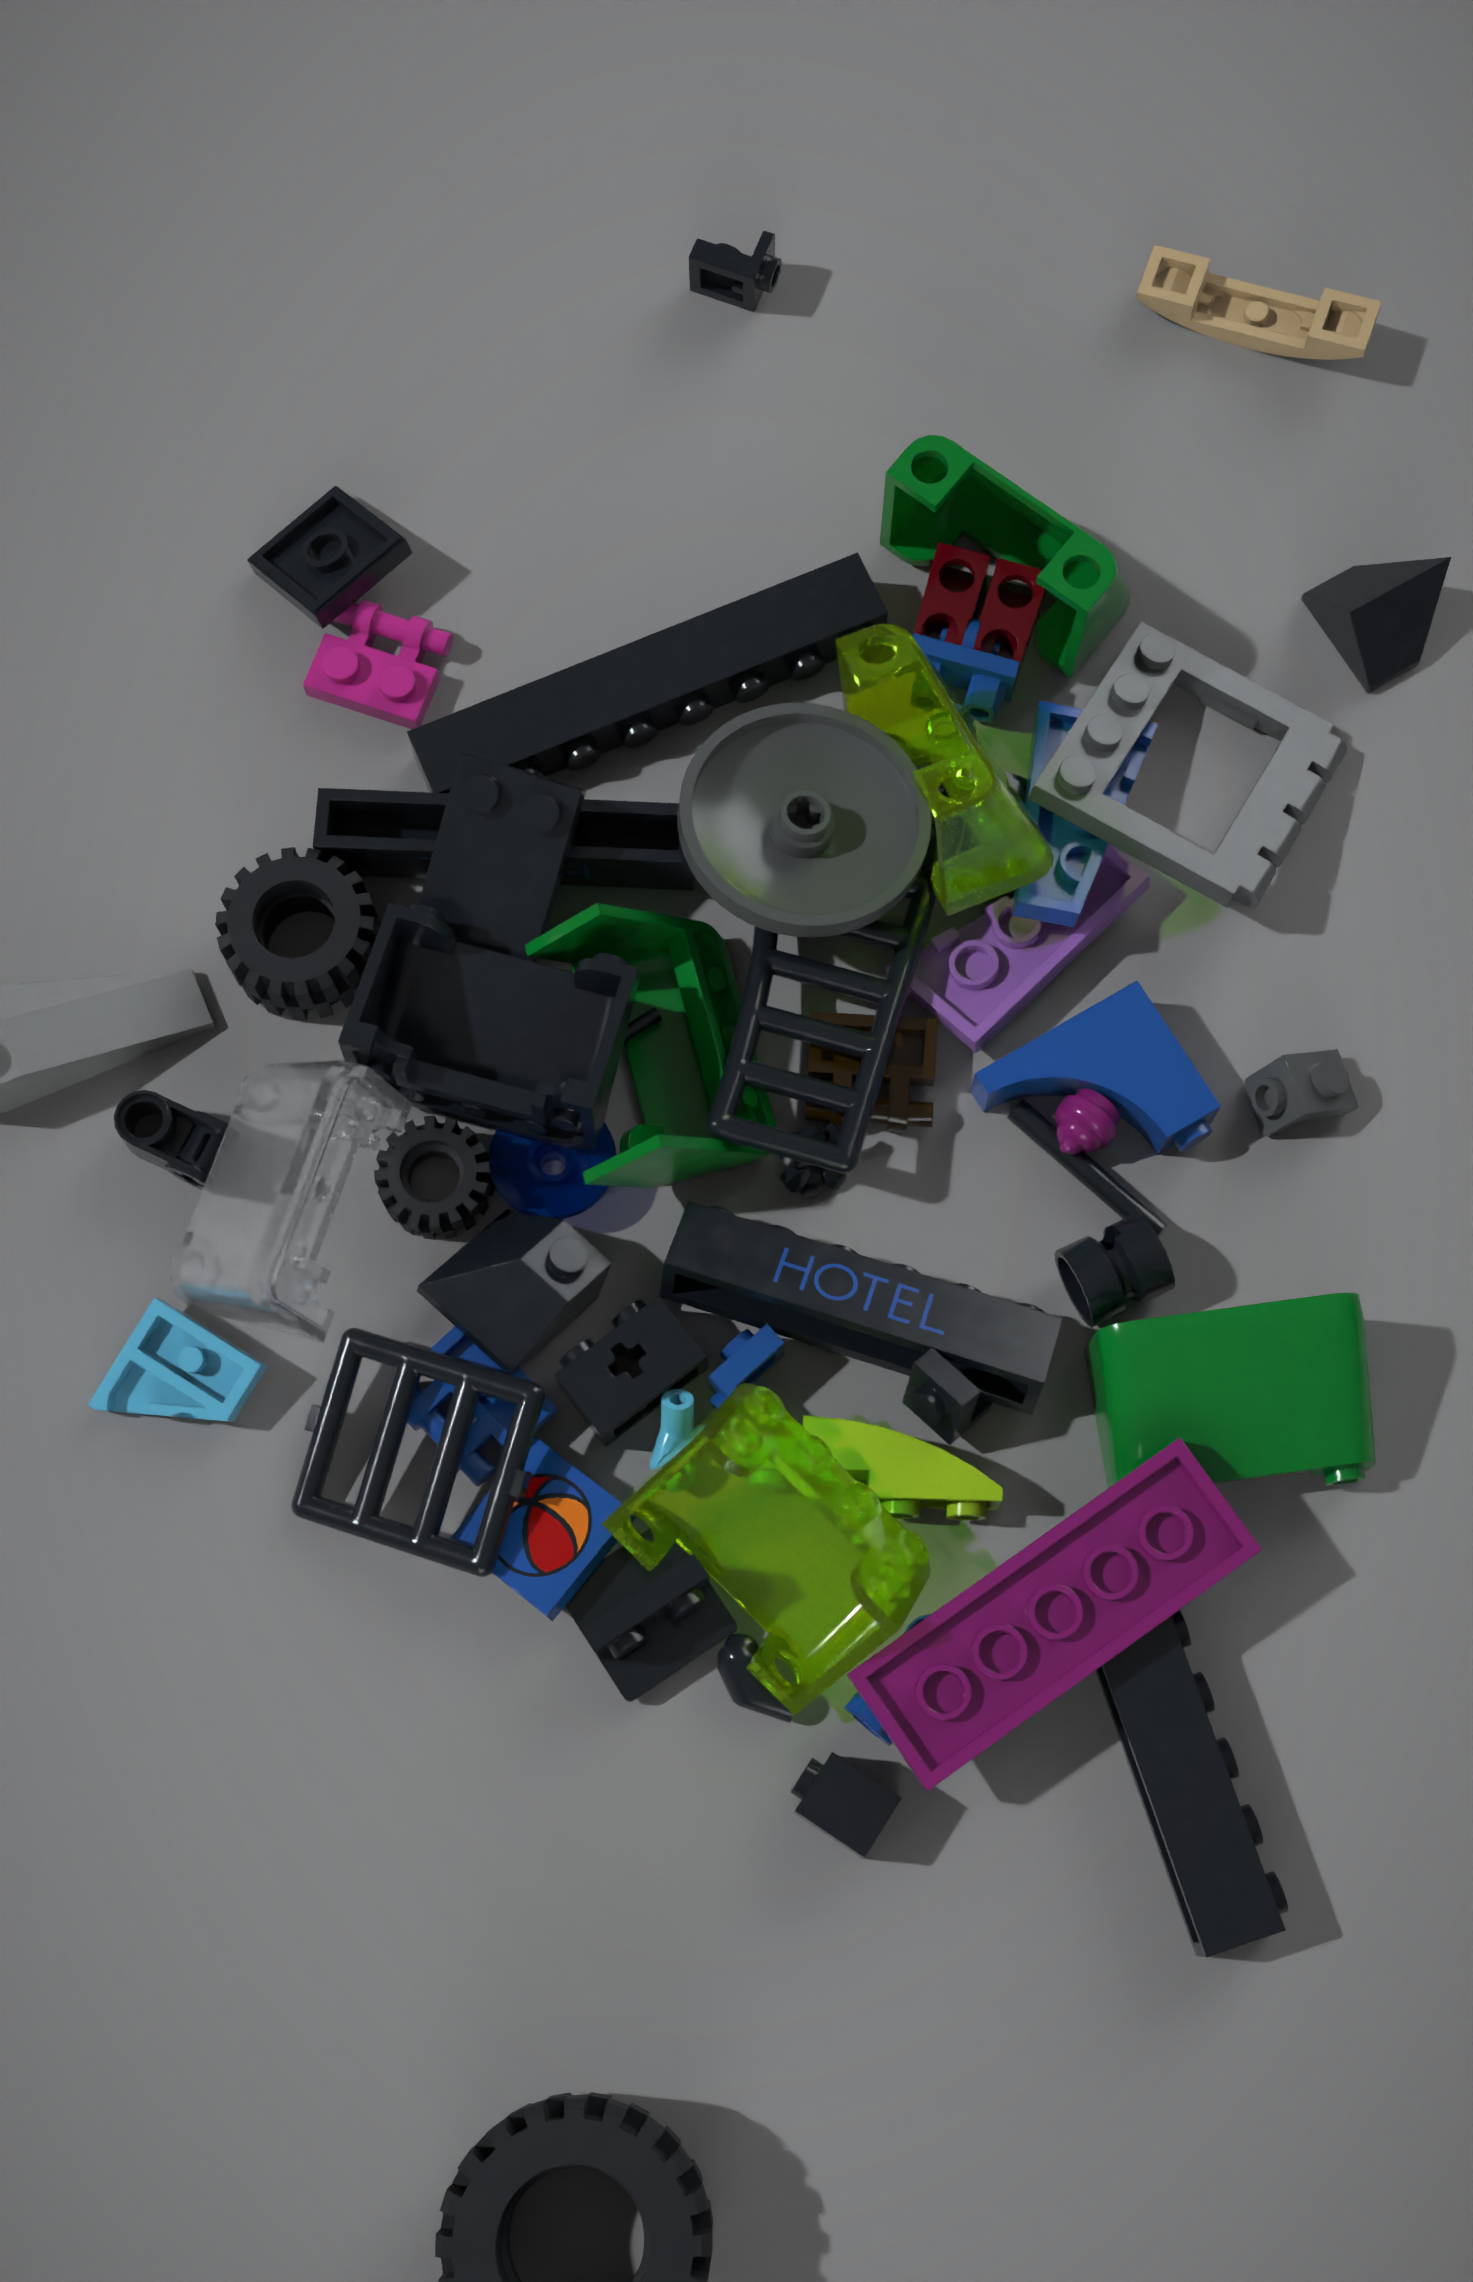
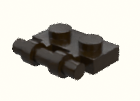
(909, 1063)

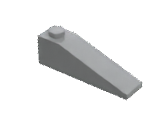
(89, 1025)

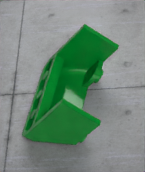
(681, 1058)

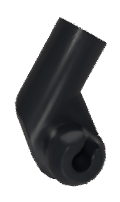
(741, 1683)

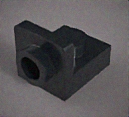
(732, 276)

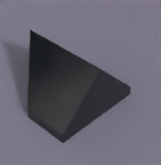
(1379, 615)

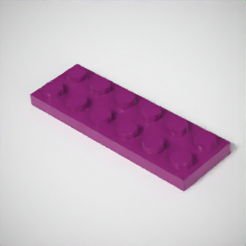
(1053, 1613)

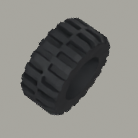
(576, 2134)

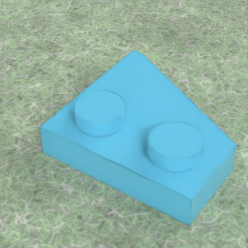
(178, 1370)

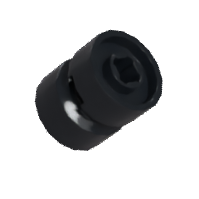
(1110, 1271)

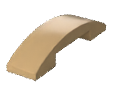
(1255, 315)

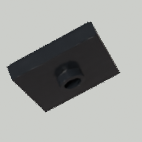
(329, 556)

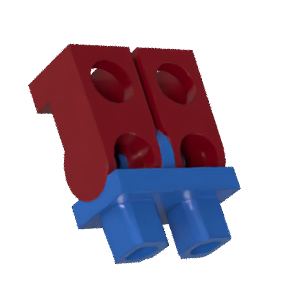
(984, 651)

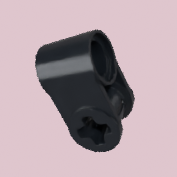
(182, 1145)

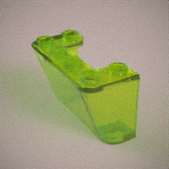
(984, 828)
(783, 1538)

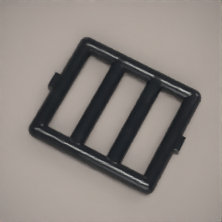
(364, 1519)

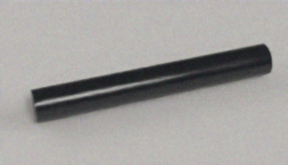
(1082, 1166)

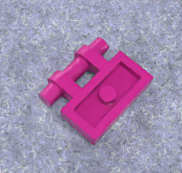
(373, 680)

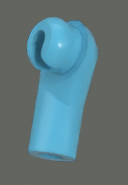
(676, 1423)

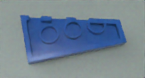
(1076, 853)

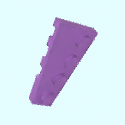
(1001, 962)

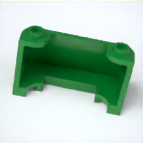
(1241, 1388)

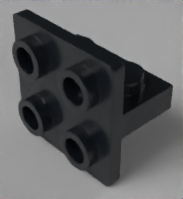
(649, 1621)

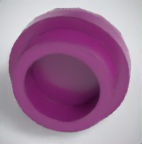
(1085, 1122)

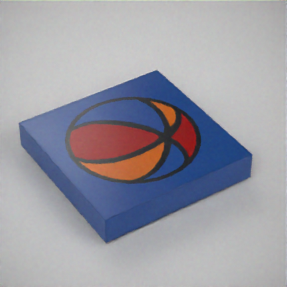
(552, 1533)

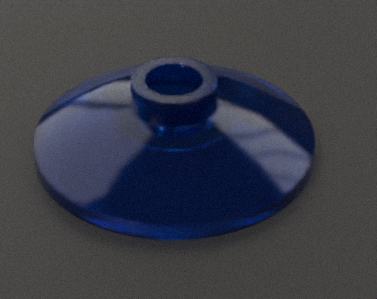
(522, 1183)

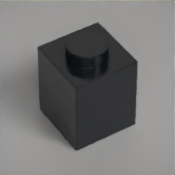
(844, 1803)

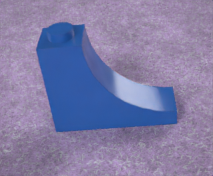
(1121, 1053)

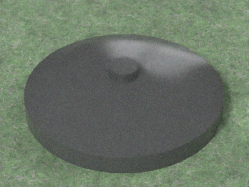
(803, 820)

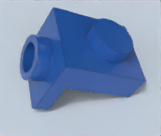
(745, 1361)

